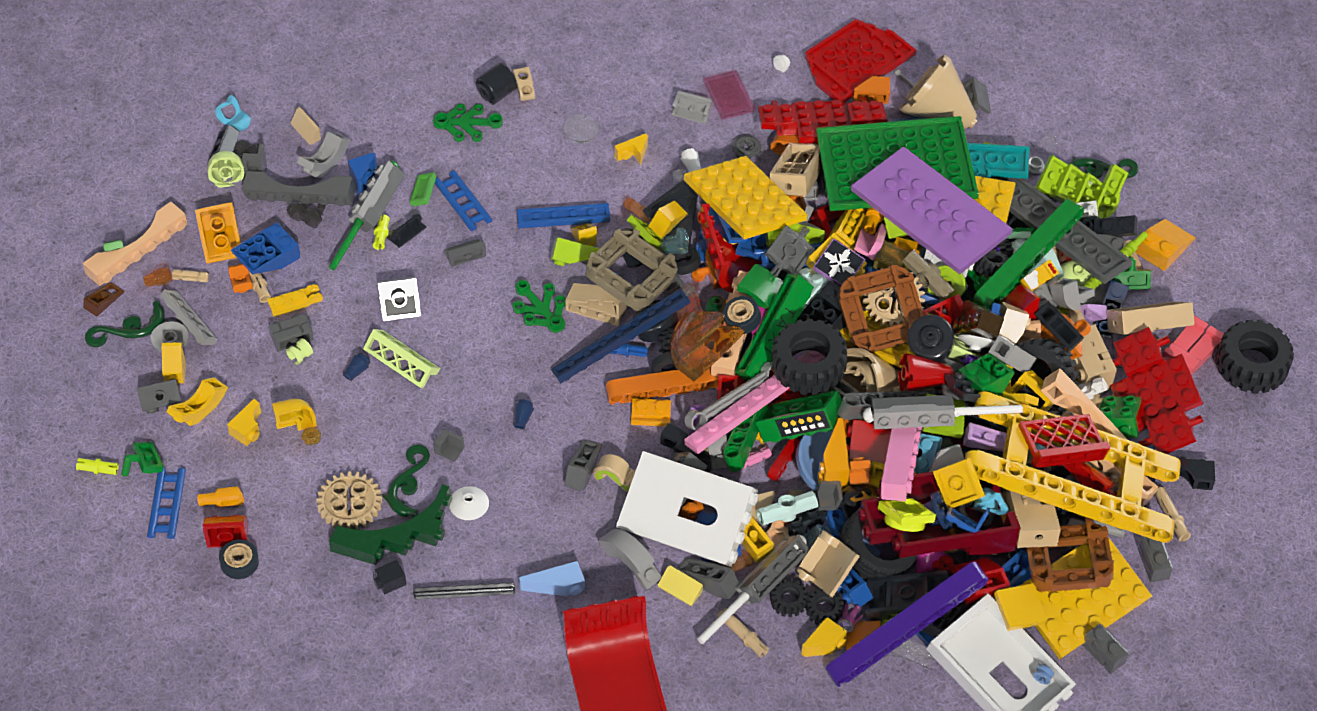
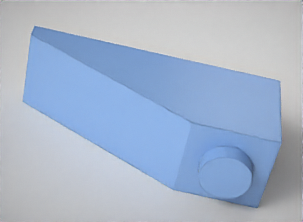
(559, 580)

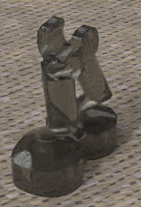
(309, 216)

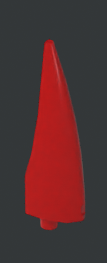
(1091, 477)

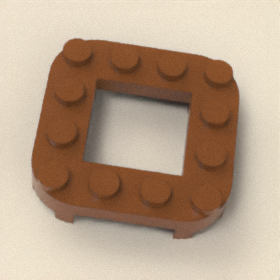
(874, 282)
(1074, 579)

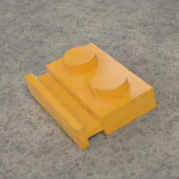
(650, 412)

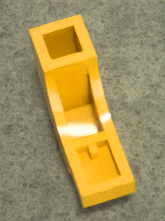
(200, 404)

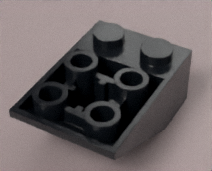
(825, 307)

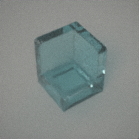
(676, 244)

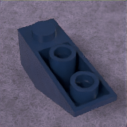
(1114, 299)

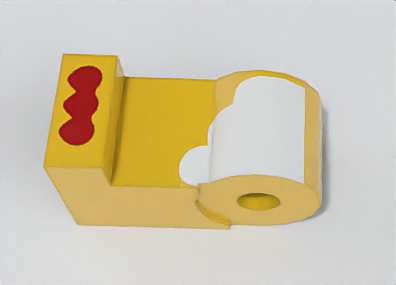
(1040, 275)

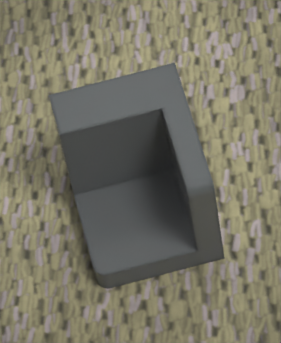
(449, 445)
(829, 495)

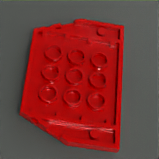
(855, 56)

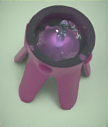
(848, 621)

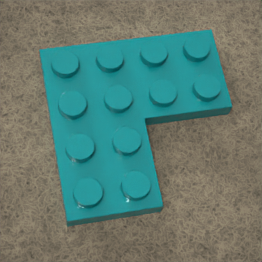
(999, 160)

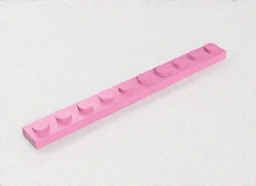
(742, 409)

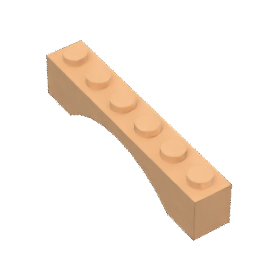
(105, 265)
(1065, 393)

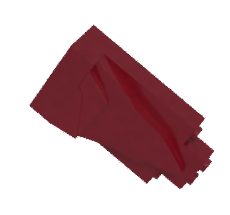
(997, 538)

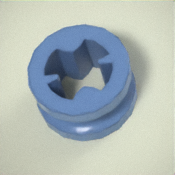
(1043, 674)

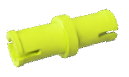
(381, 232)
(97, 466)

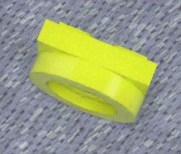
(906, 515)

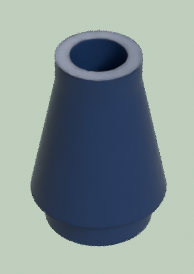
(356, 366)
(523, 411)

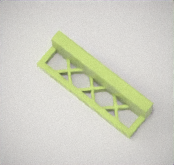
(406, 354)

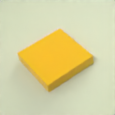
(958, 483)
(1020, 607)

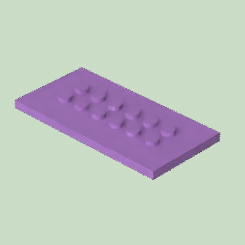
(931, 210)

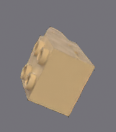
(1095, 359)

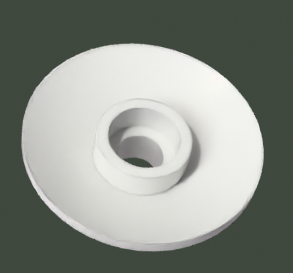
(976, 342)
(469, 509)

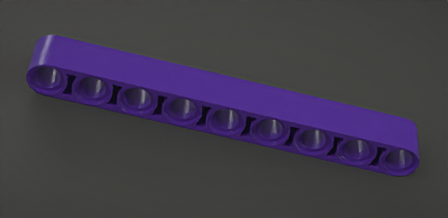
(907, 624)

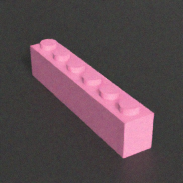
(899, 463)

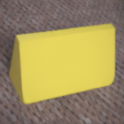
(680, 585)

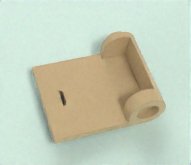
(827, 563)

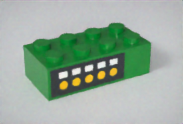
(799, 417)

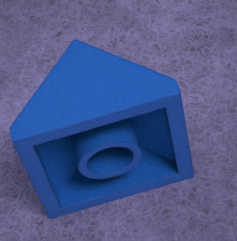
(361, 170)

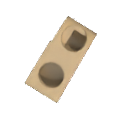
(525, 84)

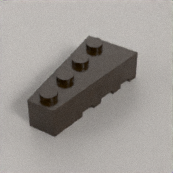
(977, 321)

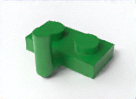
(1135, 278)
(146, 457)

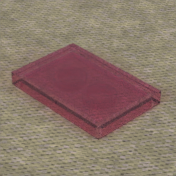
(729, 95)

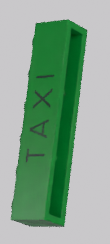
(784, 310)

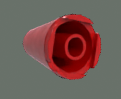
(921, 373)

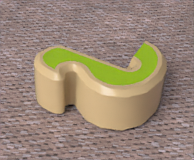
(616, 469)

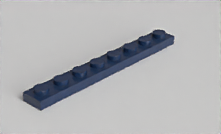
(620, 335)

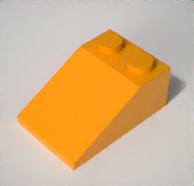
(218, 232)
(1164, 244)
(835, 458)

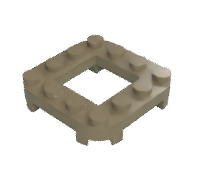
(640, 295)

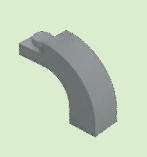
(326, 157)
(630, 551)

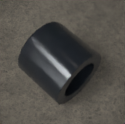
(496, 83)

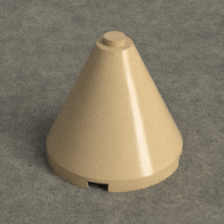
(940, 95)
(869, 372)

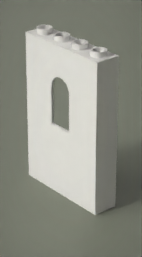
(656, 499)
(980, 643)

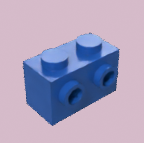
(854, 589)

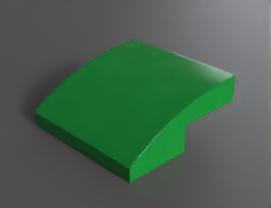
(760, 286)

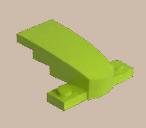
(1068, 182)

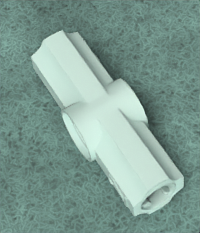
(787, 508)

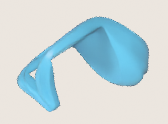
(240, 120)
(991, 501)

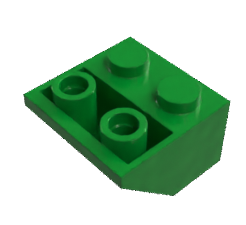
(988, 374)

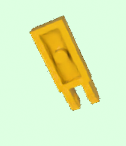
(294, 300)

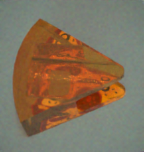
(691, 338)

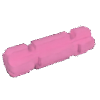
(756, 457)

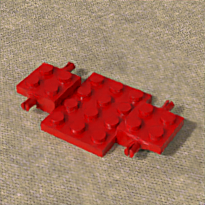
(804, 117)
(1164, 390)

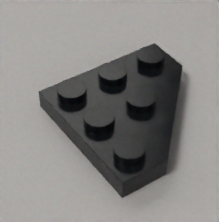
(686, 198)

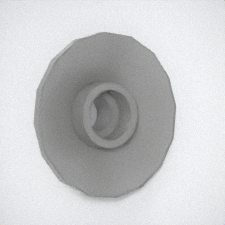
(168, 331)

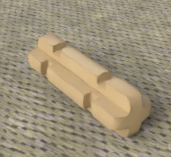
(190, 275)

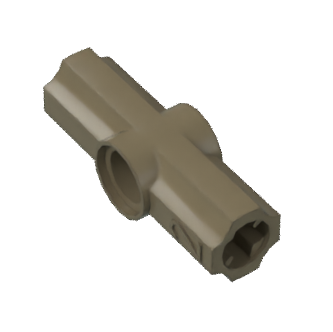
(928, 275)

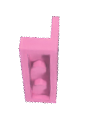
(870, 244)

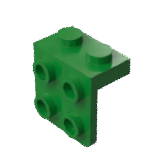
(1122, 413)

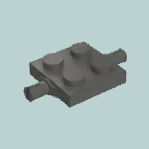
(789, 251)

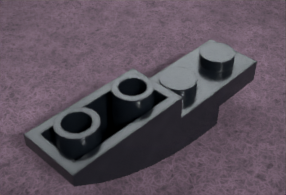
(1112, 226)

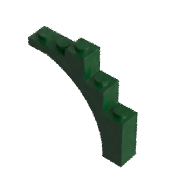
(371, 544)

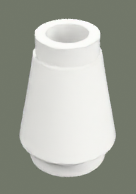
(691, 160)

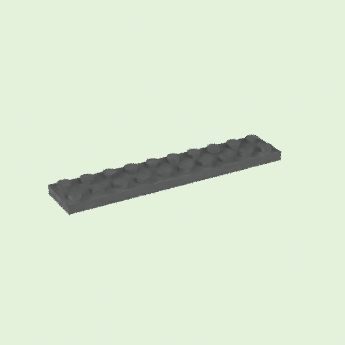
(1078, 243)

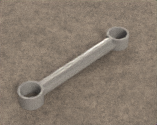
(728, 399)

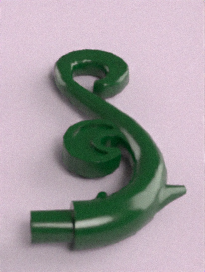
(1100, 166)
(127, 332)
(405, 478)

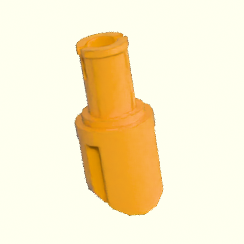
(873, 218)
(222, 497)

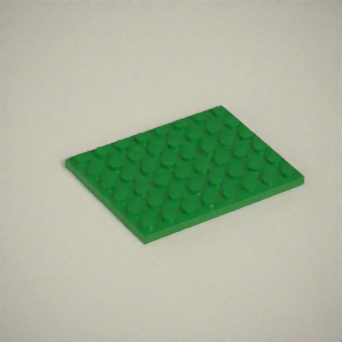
(856, 150)

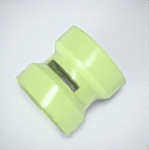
(299, 351)

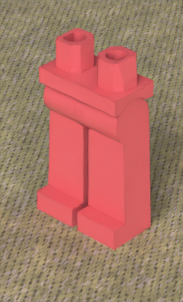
(1195, 344)

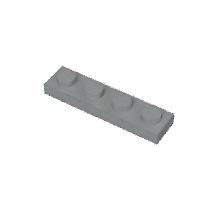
(188, 317)

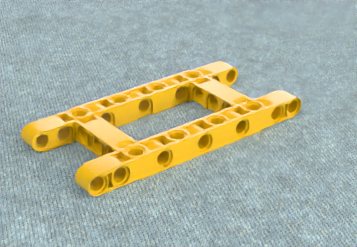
(1118, 511)

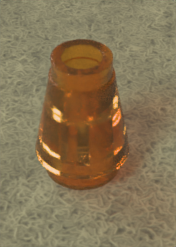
(159, 277)

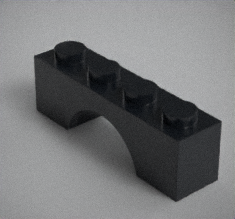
(1197, 472)

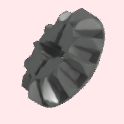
(750, 141)

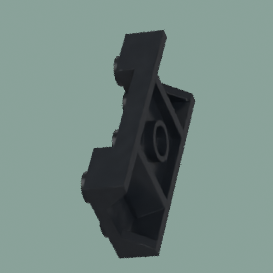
(898, 592)

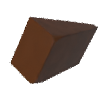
(101, 299)

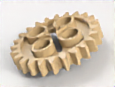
(885, 315)
(368, 500)

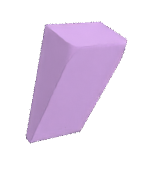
(1094, 312)
(984, 438)

